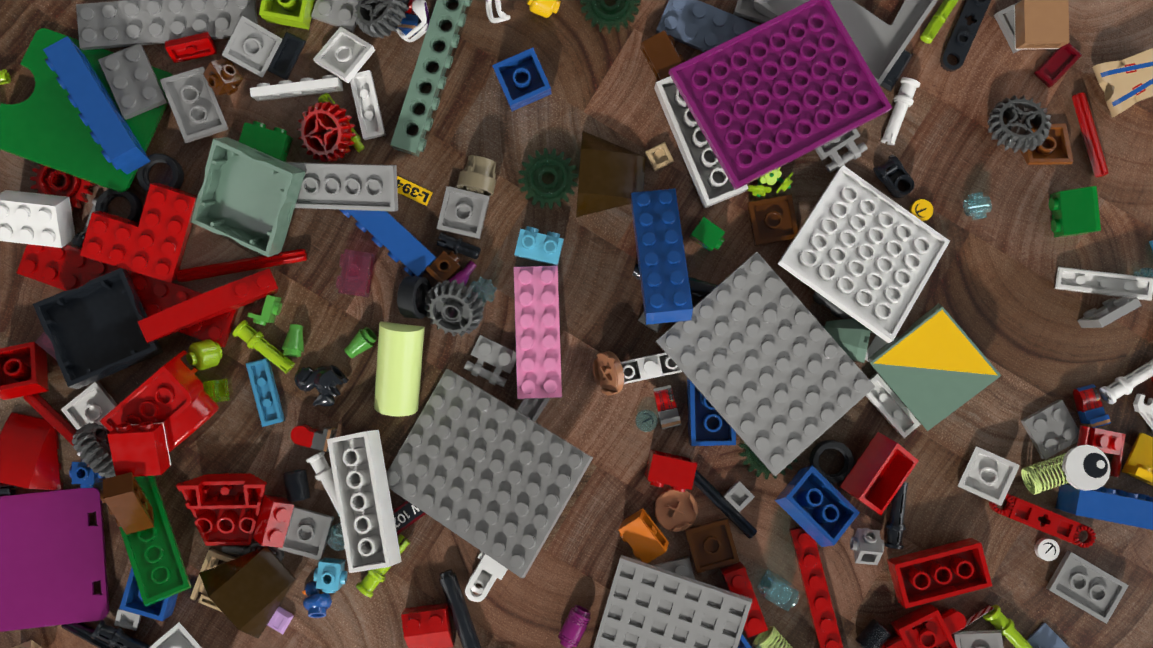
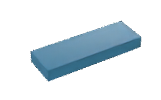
(265, 392)

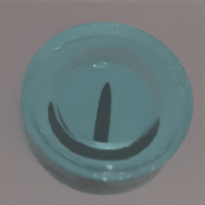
(646, 420)

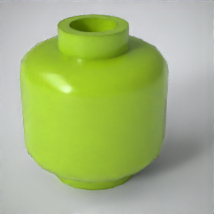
(204, 354)

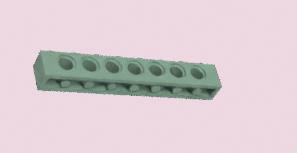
(421, 77)

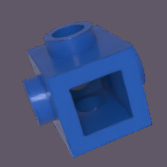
(83, 475)

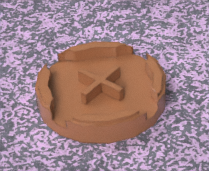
(608, 373)
(675, 510)

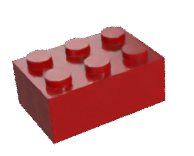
(879, 473)

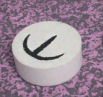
(1047, 549)

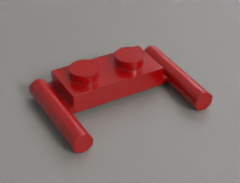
(1107, 442)

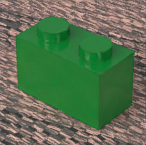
(271, 142)

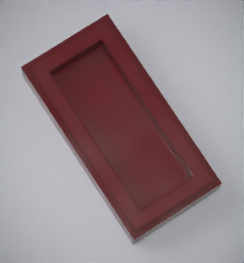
(1057, 64)

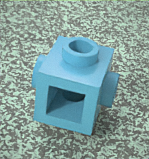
(330, 574)

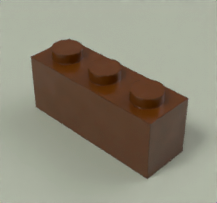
(127, 503)

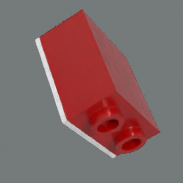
(139, 449)

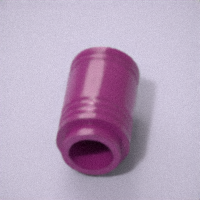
(574, 626)

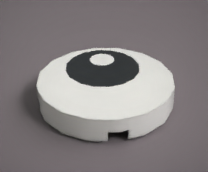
(1086, 467)

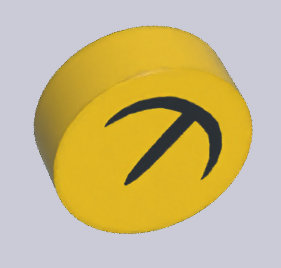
(921, 209)

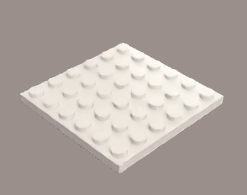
(864, 253)

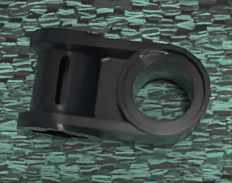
(893, 176)

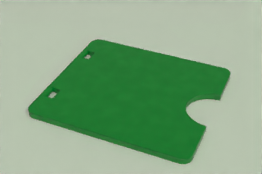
(49, 126)

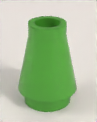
(361, 342)
(293, 343)

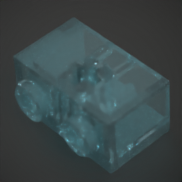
(778, 590)

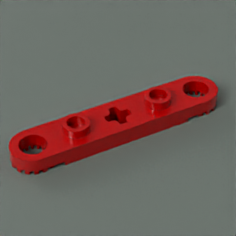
(1056, 524)

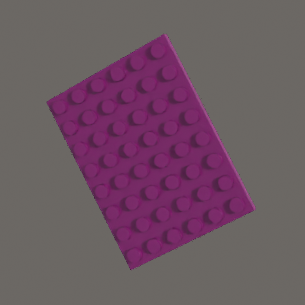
(779, 91)

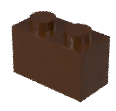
(661, 54)

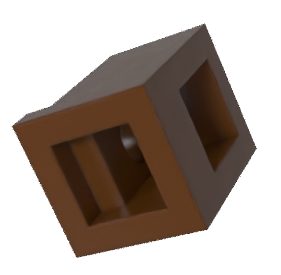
(453, 267)

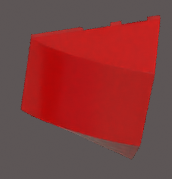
(29, 453)
(224, 506)

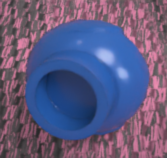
(314, 602)

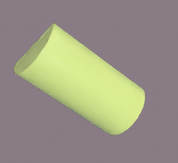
(398, 369)

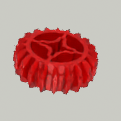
(316, 122)

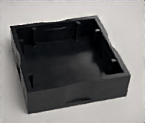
(96, 328)

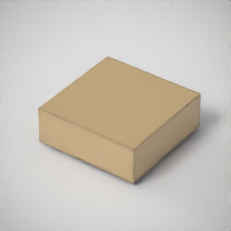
(659, 156)

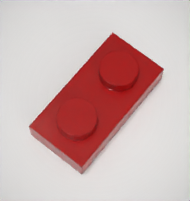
(190, 47)

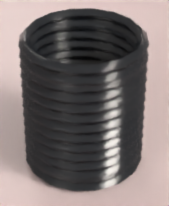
(296, 485)
(873, 635)

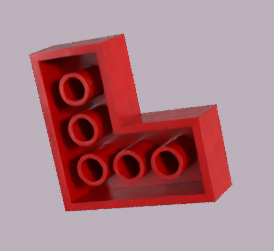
(147, 247)

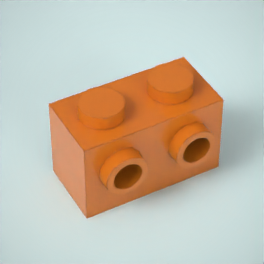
(643, 536)

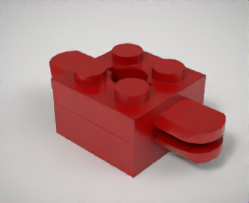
(926, 629)

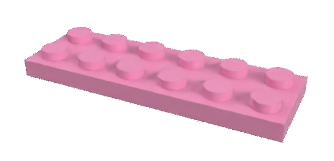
(537, 332)

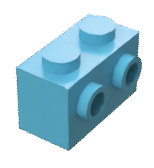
(539, 246)

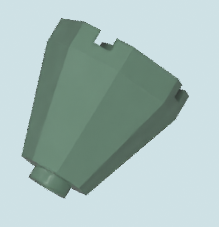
(850, 336)

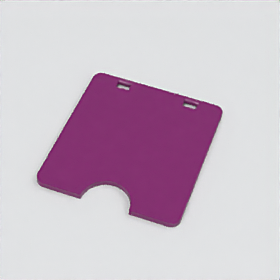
(51, 559)

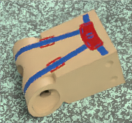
(1126, 81)

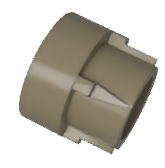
(478, 175)

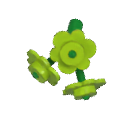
(770, 179)

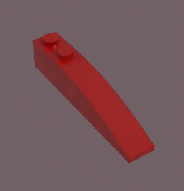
(209, 305)

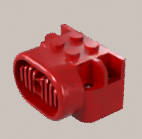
(167, 397)

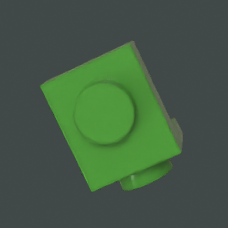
(270, 309)

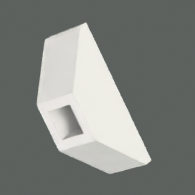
(648, 367)

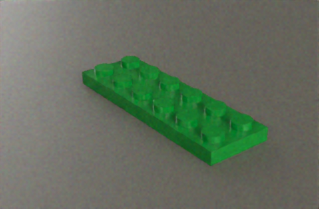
(155, 552)

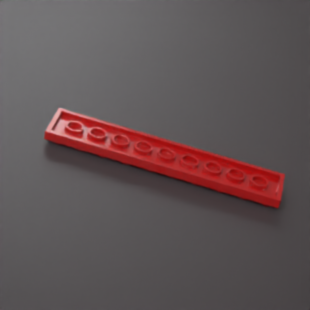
(69, 270)

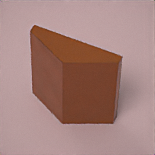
(1054, 150)

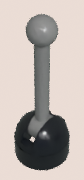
(79, 238)

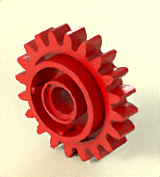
(49, 181)

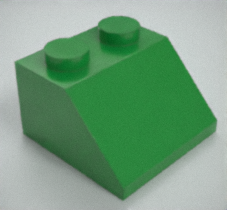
(1075, 212)

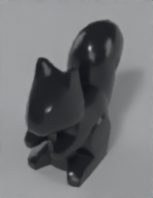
(324, 380)

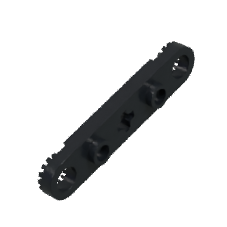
(964, 34)

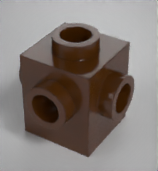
(223, 76)

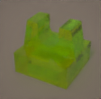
(217, 390)

